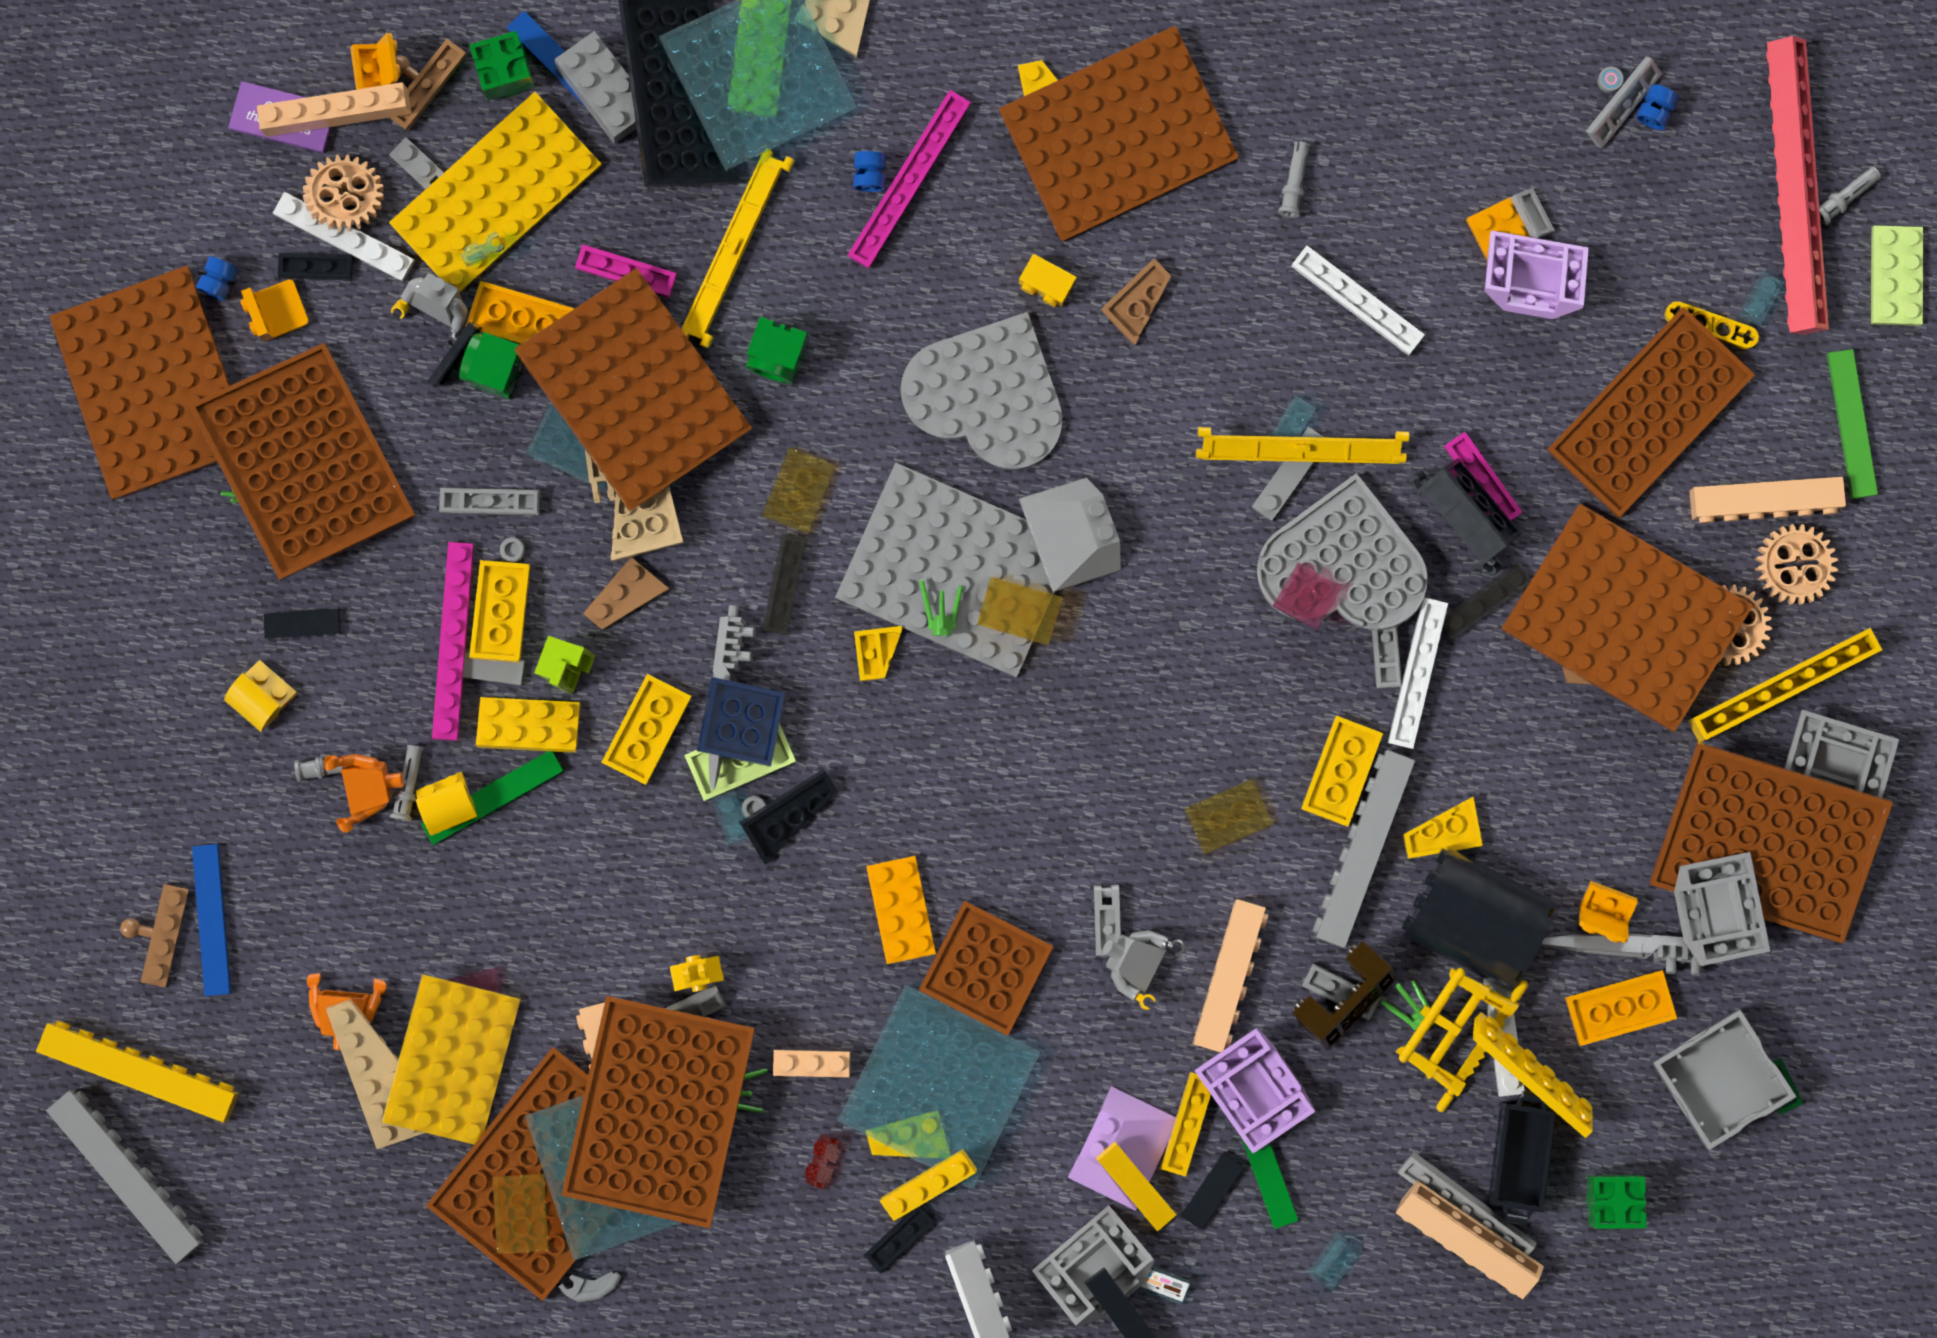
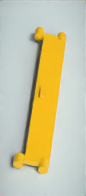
(733, 246)
(1301, 448)

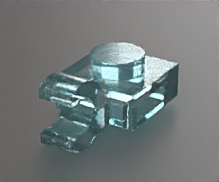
(475, 253)

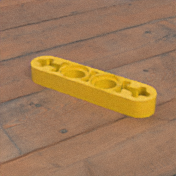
(1713, 320)

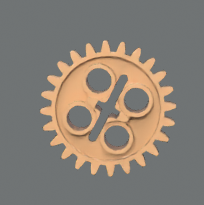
(352, 175)
(1793, 542)
(1750, 633)

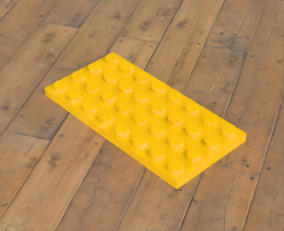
(496, 187)

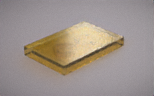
(798, 490)
(1019, 611)
(1228, 816)
(520, 1213)

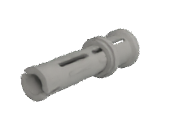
(1293, 190)
(1838, 202)
(314, 769)
(405, 795)

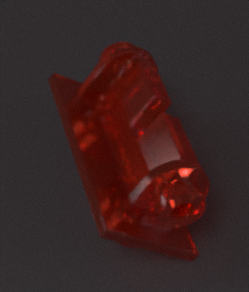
(824, 1150)

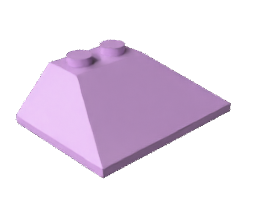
(1535, 275)
(1256, 1089)
(1137, 1130)

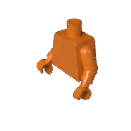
(366, 786)
(321, 1000)

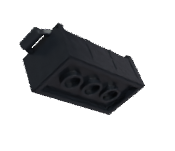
(1469, 512)
(1522, 1158)

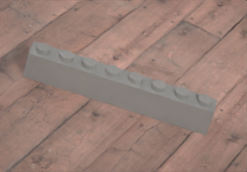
(1364, 848)
(125, 1176)

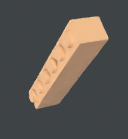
(334, 109)
(1766, 499)
(1229, 976)
(1469, 1239)

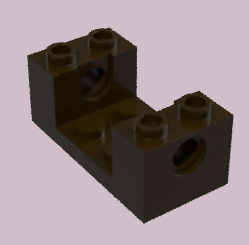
(1330, 1028)

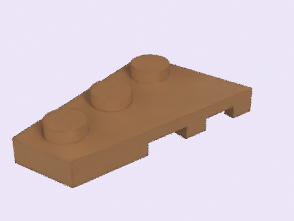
(1136, 300)
(625, 593)

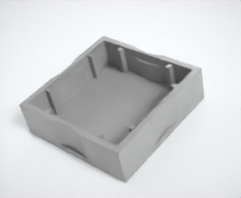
(1723, 1079)

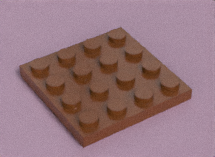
(986, 968)

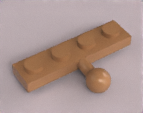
(429, 80)
(163, 934)

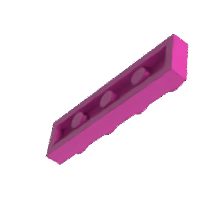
(615, 267)
(1467, 452)

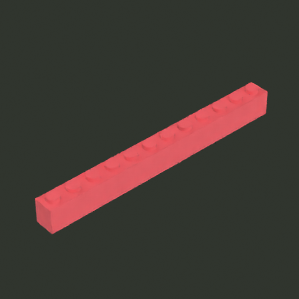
(1797, 185)

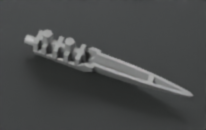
(726, 661)
(1641, 946)

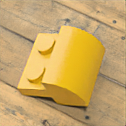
(259, 695)
(445, 803)

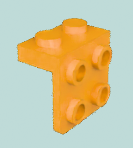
(375, 63)
(274, 310)
(1606, 912)

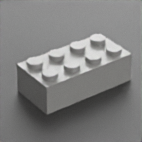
(599, 85)

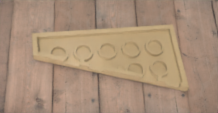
(840, 21)
(646, 528)
(370, 1069)

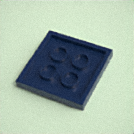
(741, 722)

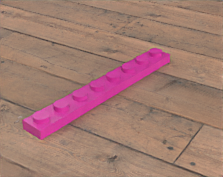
(909, 179)
(453, 641)

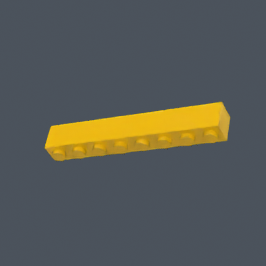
(1784, 685)
(137, 1071)

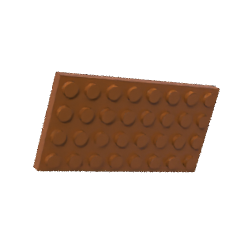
(1650, 412)

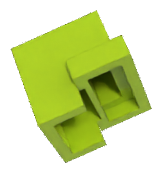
(563, 663)

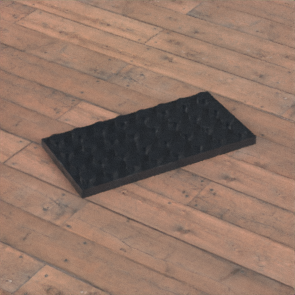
(668, 128)

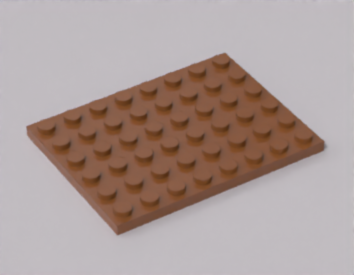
(1118, 133)
(135, 372)
(633, 389)
(301, 461)
(1627, 617)
(1804, 837)
(658, 1112)
(508, 1150)

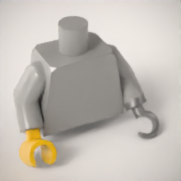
(435, 299)
(1136, 961)

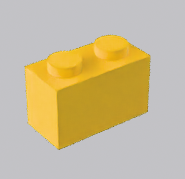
(1047, 281)

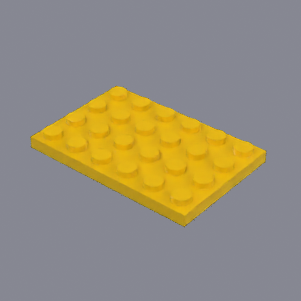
(451, 1060)

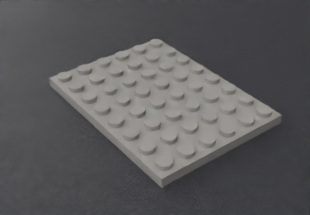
(948, 542)

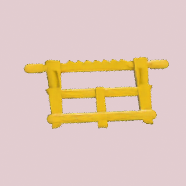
(1430, 1067)

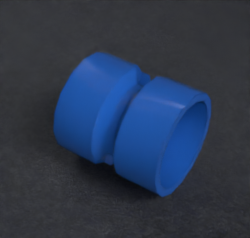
(1656, 110)
(869, 171)
(217, 278)

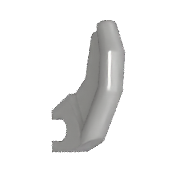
(589, 1290)

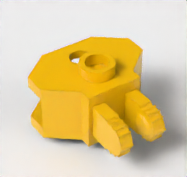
(696, 973)

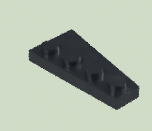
(780, 819)

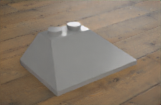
(1073, 533)
(1841, 753)
(1721, 909)
(1098, 1244)

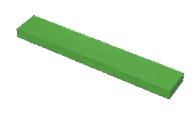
(1852, 424)

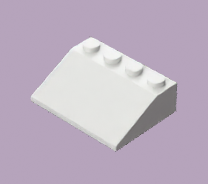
(976, 1292)

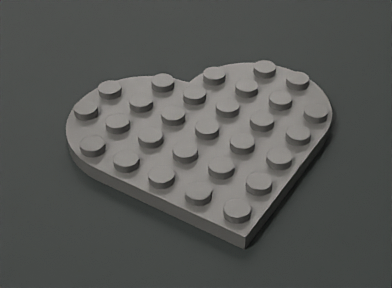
(988, 390)
(1355, 546)

